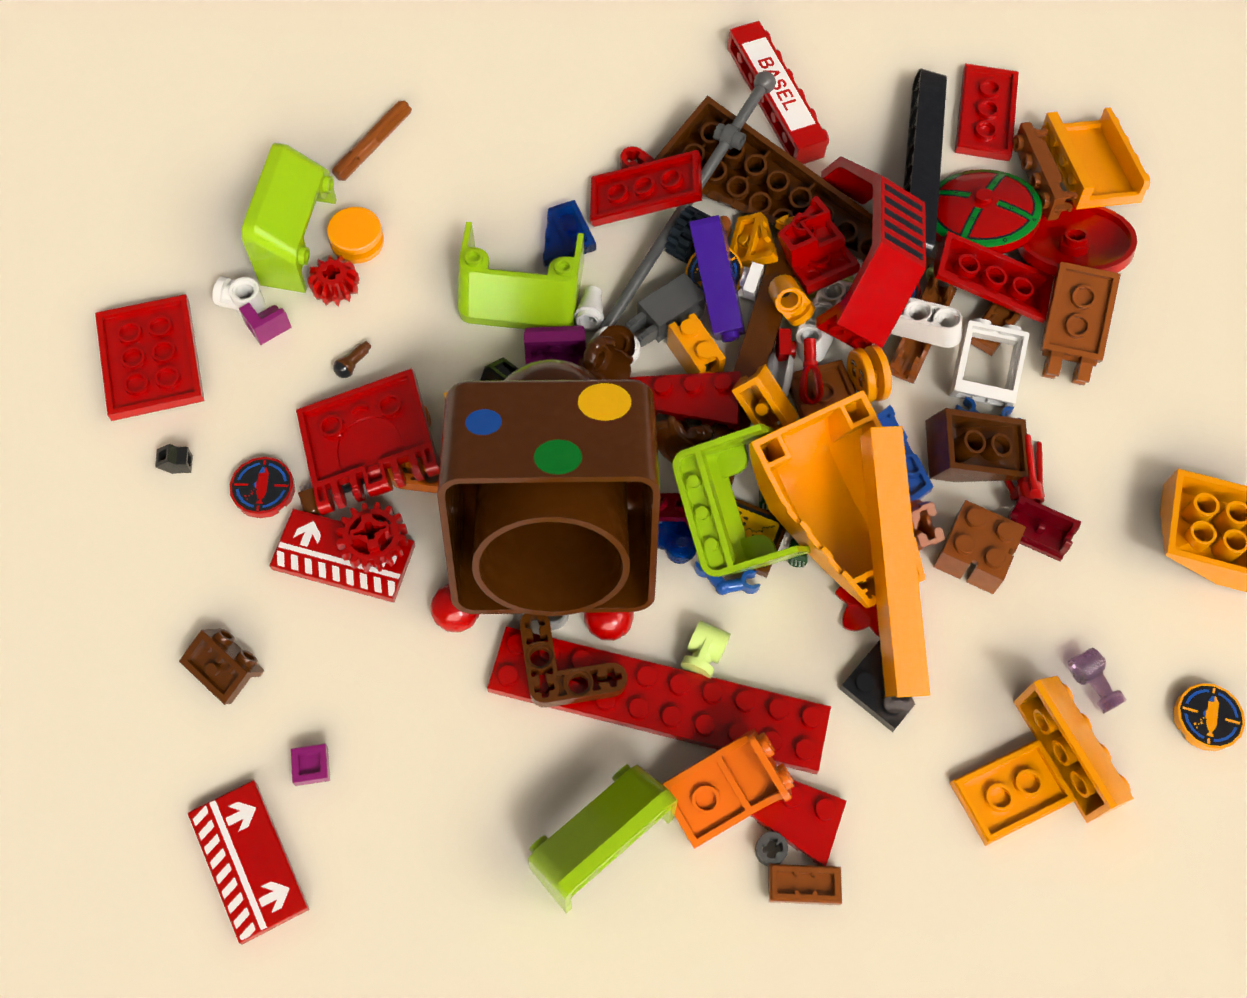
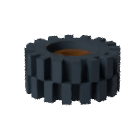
(680, 240)

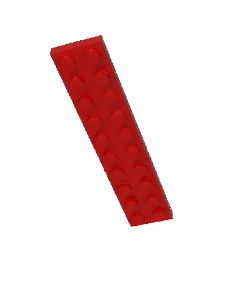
(673, 701)

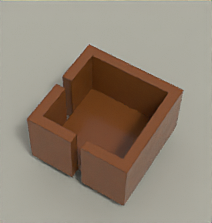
(981, 539)

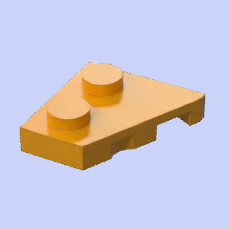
(754, 240)

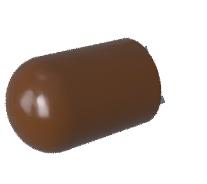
(308, 500)

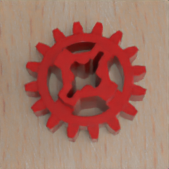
(357, 533)

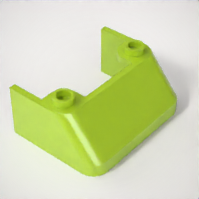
(280, 216)
(517, 297)
(712, 510)
(600, 833)

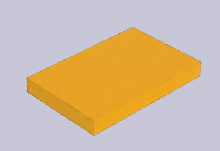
(1012, 791)

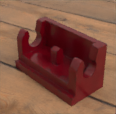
(1046, 528)

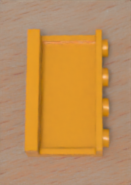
(1096, 161)

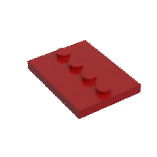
(148, 357)

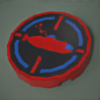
(262, 487)

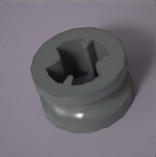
(763, 841)

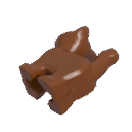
(922, 525)

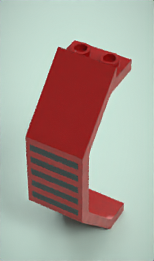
(890, 267)

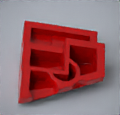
(816, 248)

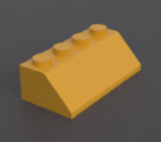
(1073, 747)

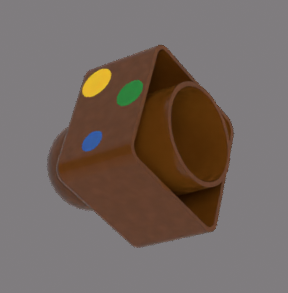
(550, 493)

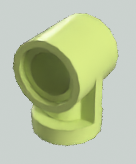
(707, 646)

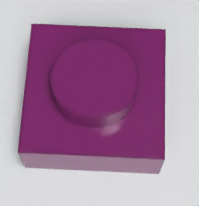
(310, 764)

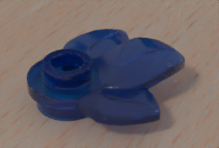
(673, 535)

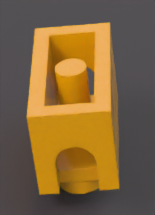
(694, 347)
(764, 399)

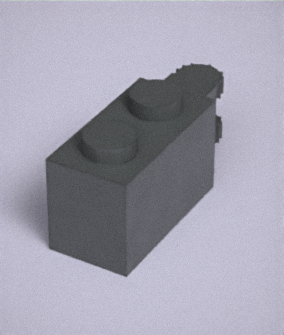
(667, 305)

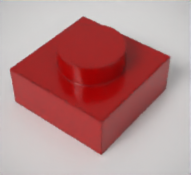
(784, 345)

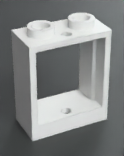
(984, 393)

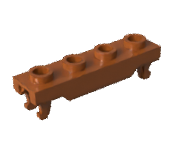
(1042, 170)
(912, 353)

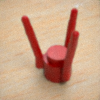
(1031, 485)

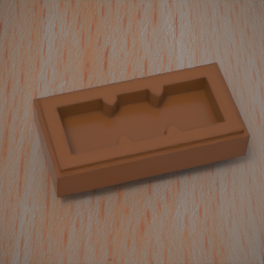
(998, 316)
(804, 884)

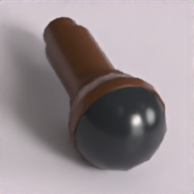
(345, 366)

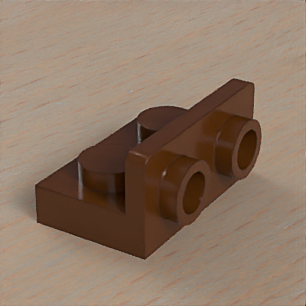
(220, 664)

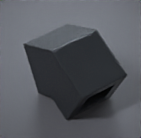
(174, 459)

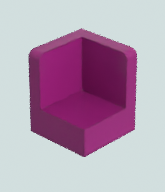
(266, 323)

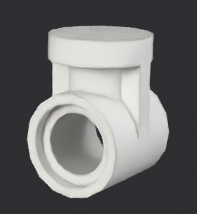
(238, 293)

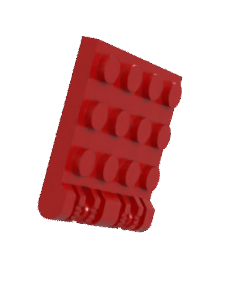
(364, 436)

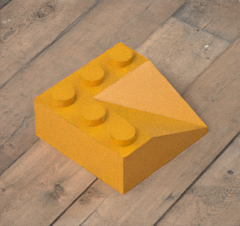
(1206, 526)

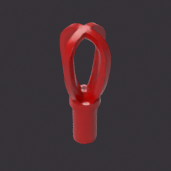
(810, 363)

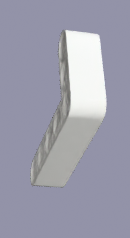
(918, 321)

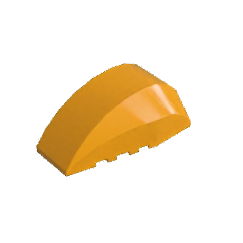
(817, 490)

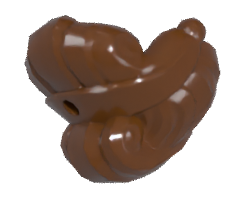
(605, 359)
(677, 435)

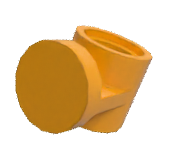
(796, 306)

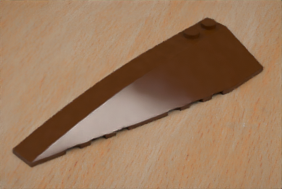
(767, 178)

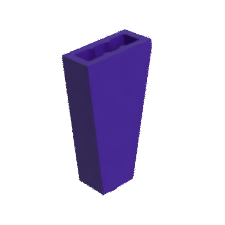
(718, 278)

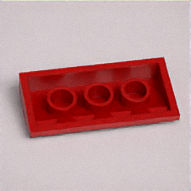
(993, 276)

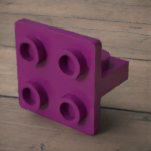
(554, 343)

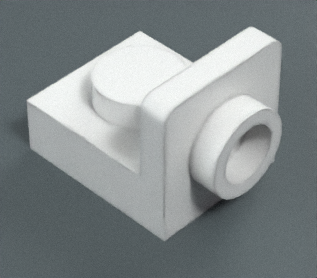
(751, 281)

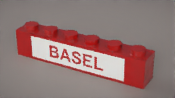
(785, 105)

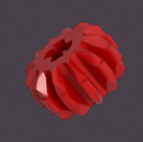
(333, 280)

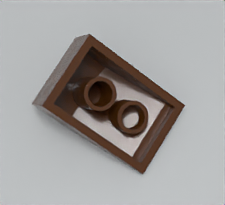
(975, 447)

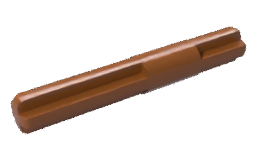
(371, 140)

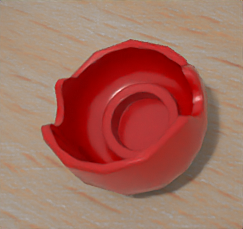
(447, 615)
(609, 625)

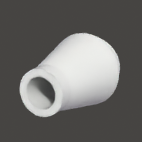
(590, 309)

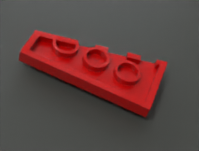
(697, 396)
(805, 820)

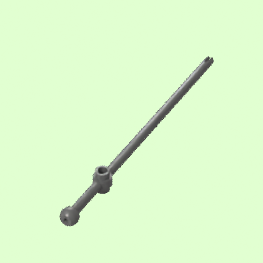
(728, 137)

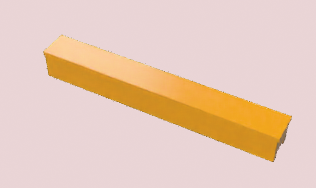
(894, 563)

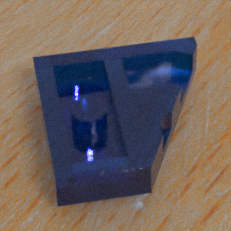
(561, 234)

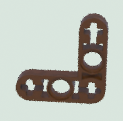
(560, 679)

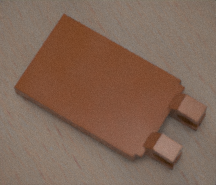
(1078, 319)

